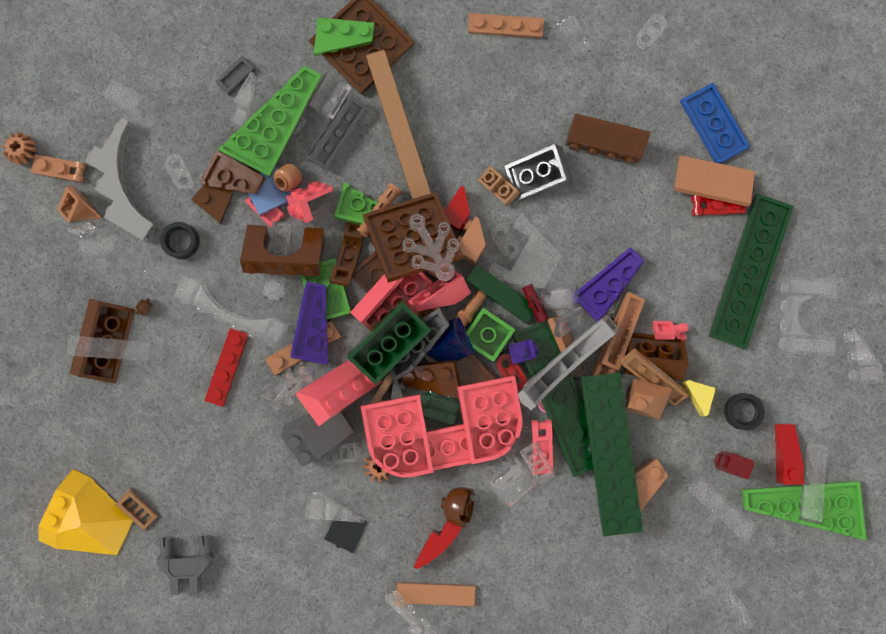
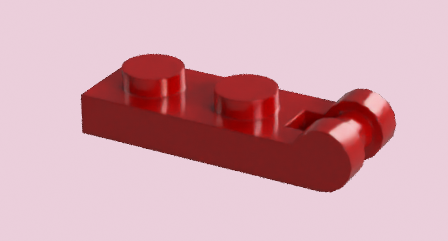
(714, 207)

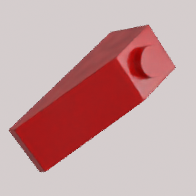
(788, 455)

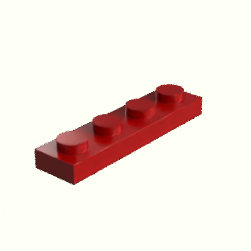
(226, 367)

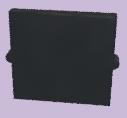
(345, 534)

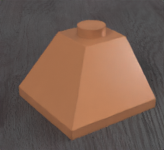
(647, 399)

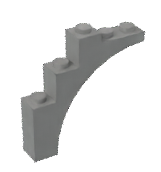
(112, 183)
(561, 365)

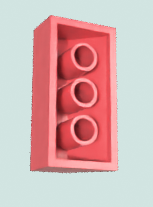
(386, 295)
(335, 392)

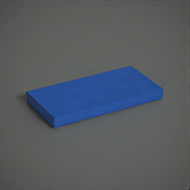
(714, 123)

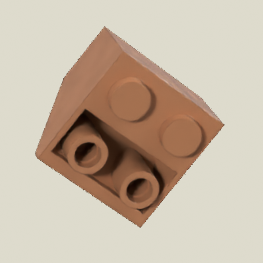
(472, 242)

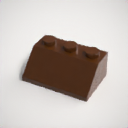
(666, 354)

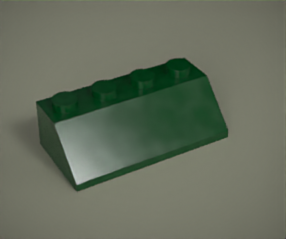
(389, 341)

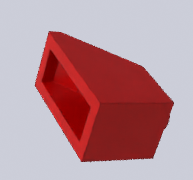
(458, 210)

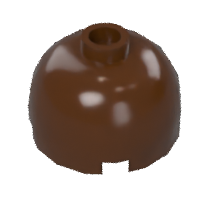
(458, 506)

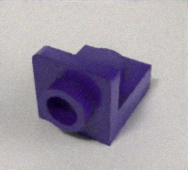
(522, 351)

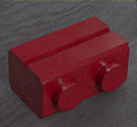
(734, 464)

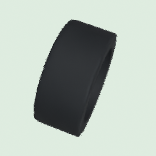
(166, 233)
(759, 411)

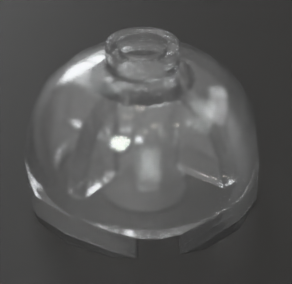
(560, 299)

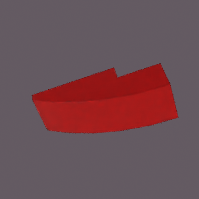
(437, 544)

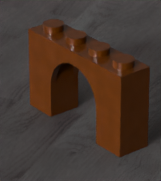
(304, 261)

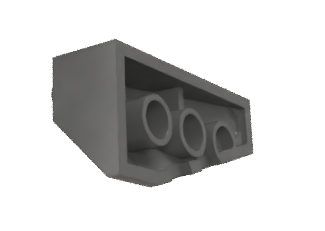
(438, 325)

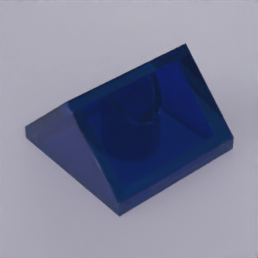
(452, 344)

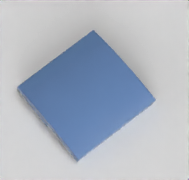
(269, 196)

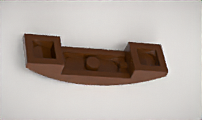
(348, 256)

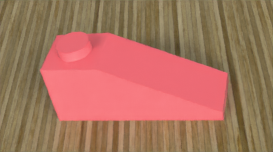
(441, 293)

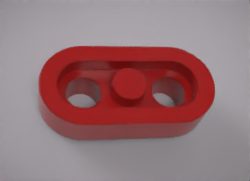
(512, 369)

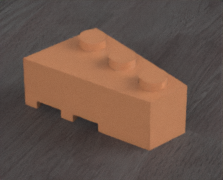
(648, 480)

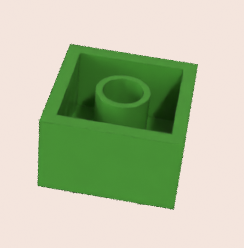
(489, 334)

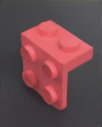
(299, 197)

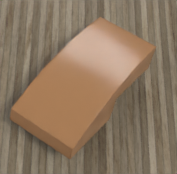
(499, 186)

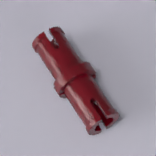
(536, 304)

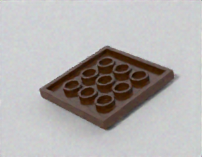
(387, 35)
(390, 227)

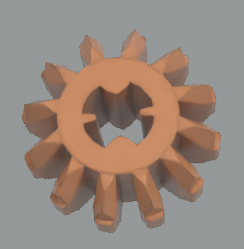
(19, 148)
(374, 471)

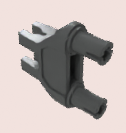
(182, 567)

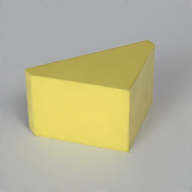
(700, 395)

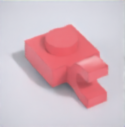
(666, 330)

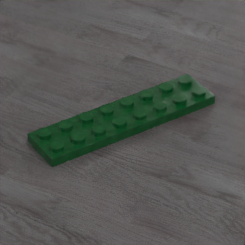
(751, 271)
(562, 403)
(611, 454)

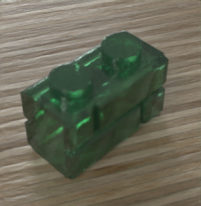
(439, 408)

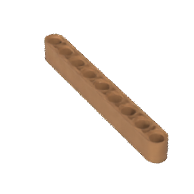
(398, 124)

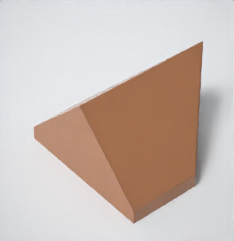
(76, 207)

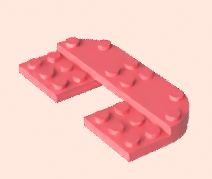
(405, 449)

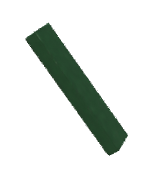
(499, 293)

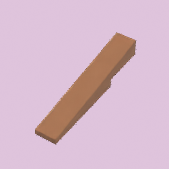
(616, 346)

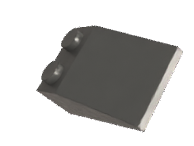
(539, 172)
(311, 441)

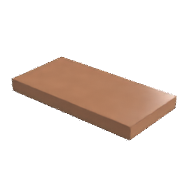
(714, 181)

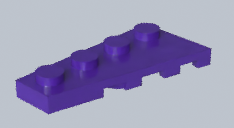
(604, 288)
(311, 327)

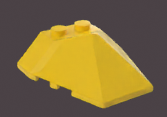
(83, 518)

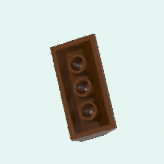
(607, 139)
(102, 321)

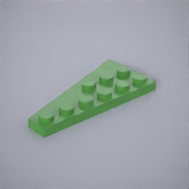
(268, 130)
(841, 506)

